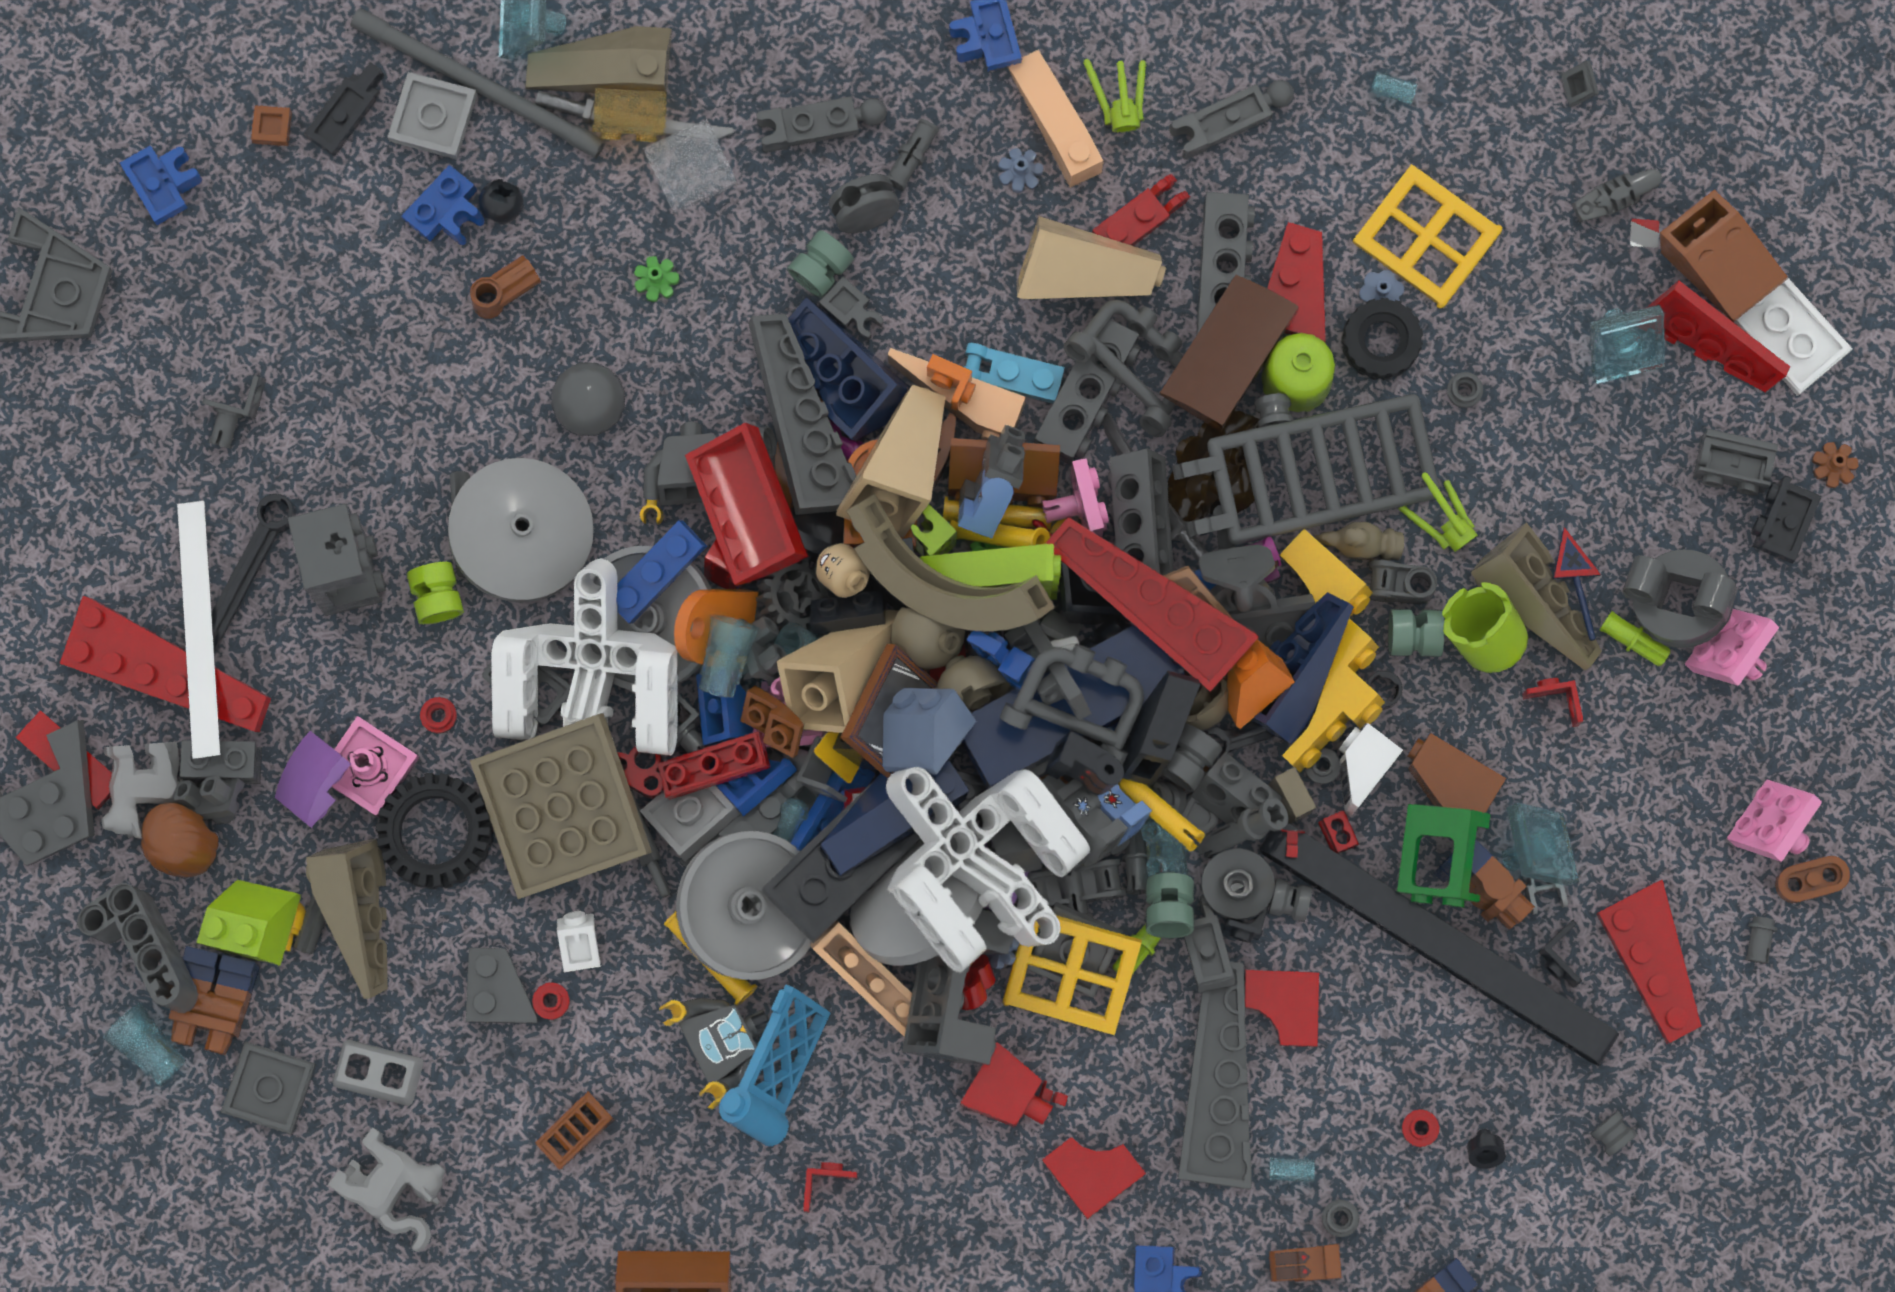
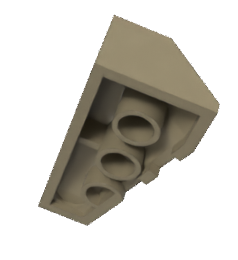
(616, 60)
(1523, 573)
(347, 892)

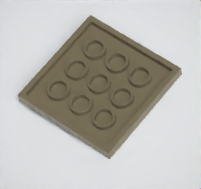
(560, 806)

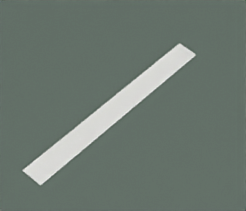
(198, 630)

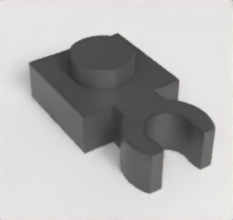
(848, 305)

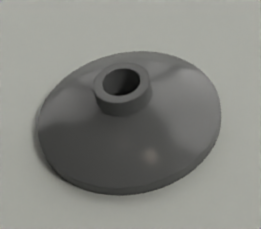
(1238, 867)

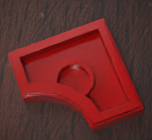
(1288, 1002)
(1092, 1176)

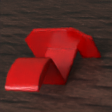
(1291, 842)
(1058, 1097)

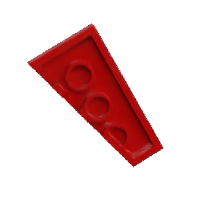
(1717, 338)
(1651, 952)

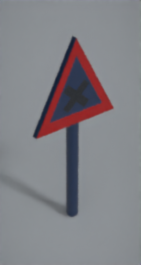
(1575, 564)

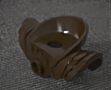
(1198, 494)

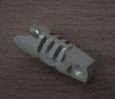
(1615, 194)

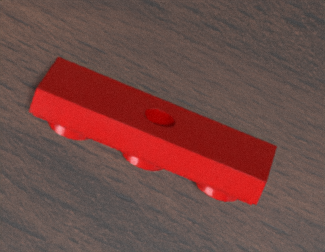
(35, 739)
(732, 760)

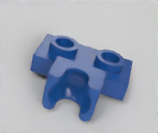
(988, 34)
(161, 181)
(444, 207)
(1011, 663)
(1157, 1271)

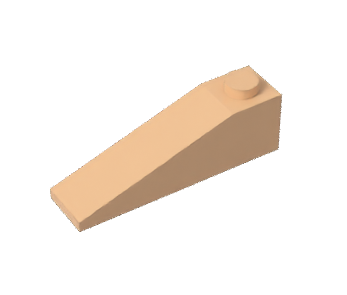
(1057, 119)
(988, 408)
(865, 975)

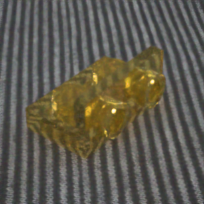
(630, 113)

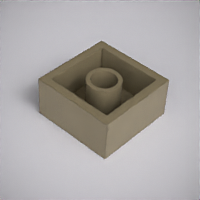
(1294, 794)

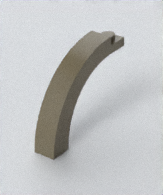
(933, 593)

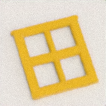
(1427, 236)
(1071, 972)

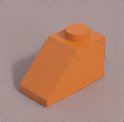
(1255, 683)

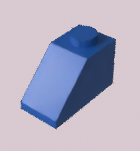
(721, 716)

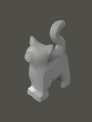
(143, 786)
(385, 1184)

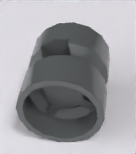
(1191, 755)

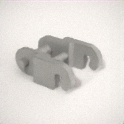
(1532, 889)

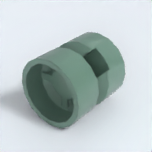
(819, 265)
(1415, 633)
(1169, 909)

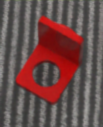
(1552, 686)
(827, 1170)

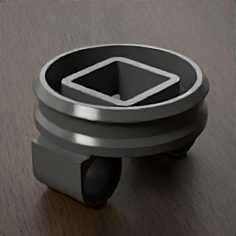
(1649, 584)

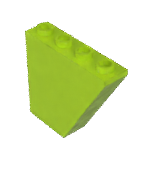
(1001, 566)

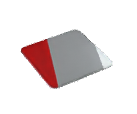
(1644, 233)

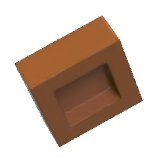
(271, 125)

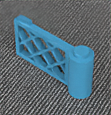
(755, 1107)

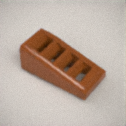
(594, 1130)

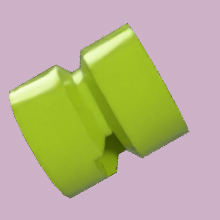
(435, 592)

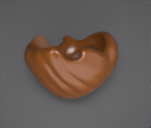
(178, 841)

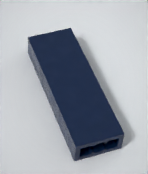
(1002, 748)

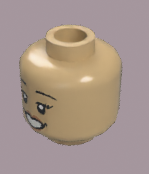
(842, 570)

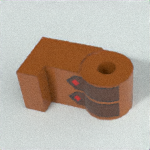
(1305, 1264)

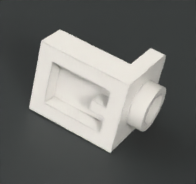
(578, 941)

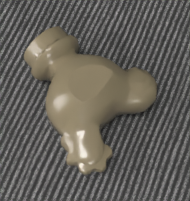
(1365, 541)

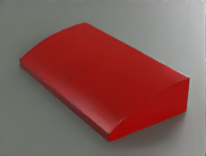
(746, 504)

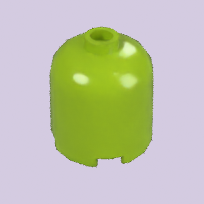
(1300, 369)
(1485, 628)

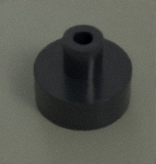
(1486, 1150)

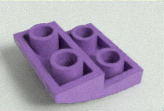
(308, 778)

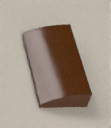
(1229, 351)

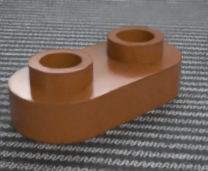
(1811, 879)

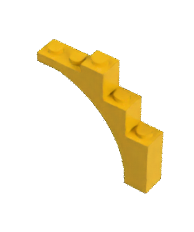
(1344, 692)

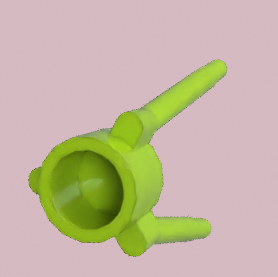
(1124, 114)
(1457, 530)

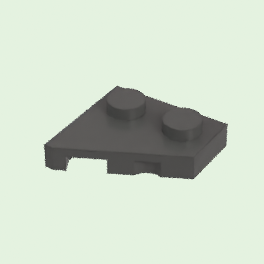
(495, 989)

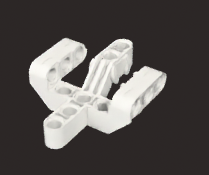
(521, 650)
(929, 905)

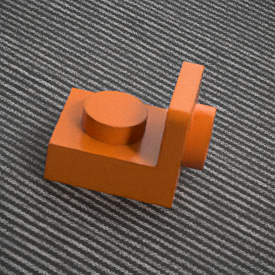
(948, 374)

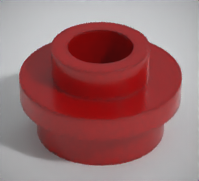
(430, 707)
(553, 1012)
(1409, 1132)

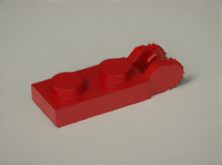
(1142, 214)

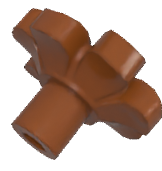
(1835, 464)

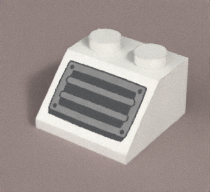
(1363, 764)

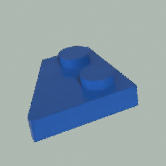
(752, 789)

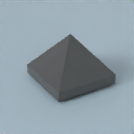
(1579, 83)

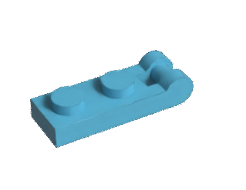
(1015, 373)

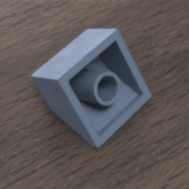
(923, 728)

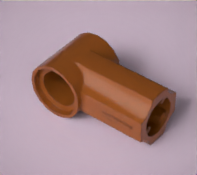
(507, 286)

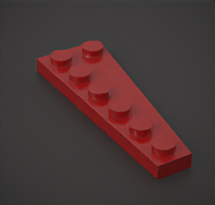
(1172, 617)
(137, 658)

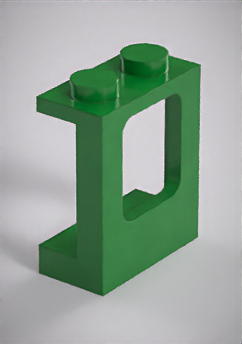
(1448, 823)

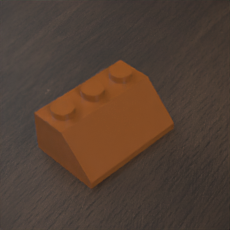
(1039, 470)
(673, 1271)

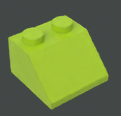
(250, 921)

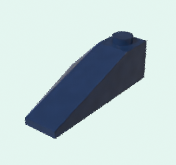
(850, 379)
(1309, 659)
(877, 823)

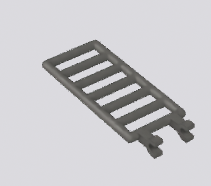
(1314, 424)

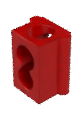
(1330, 834)

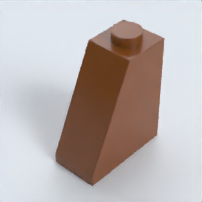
(1452, 776)

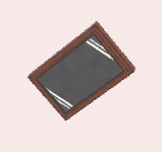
(889, 677)

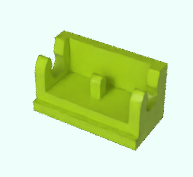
(937, 535)

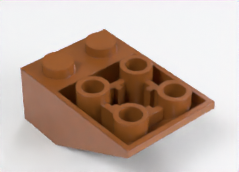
(1721, 256)

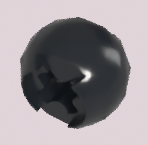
(501, 201)

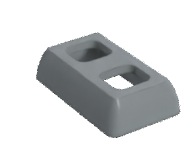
(372, 1084)

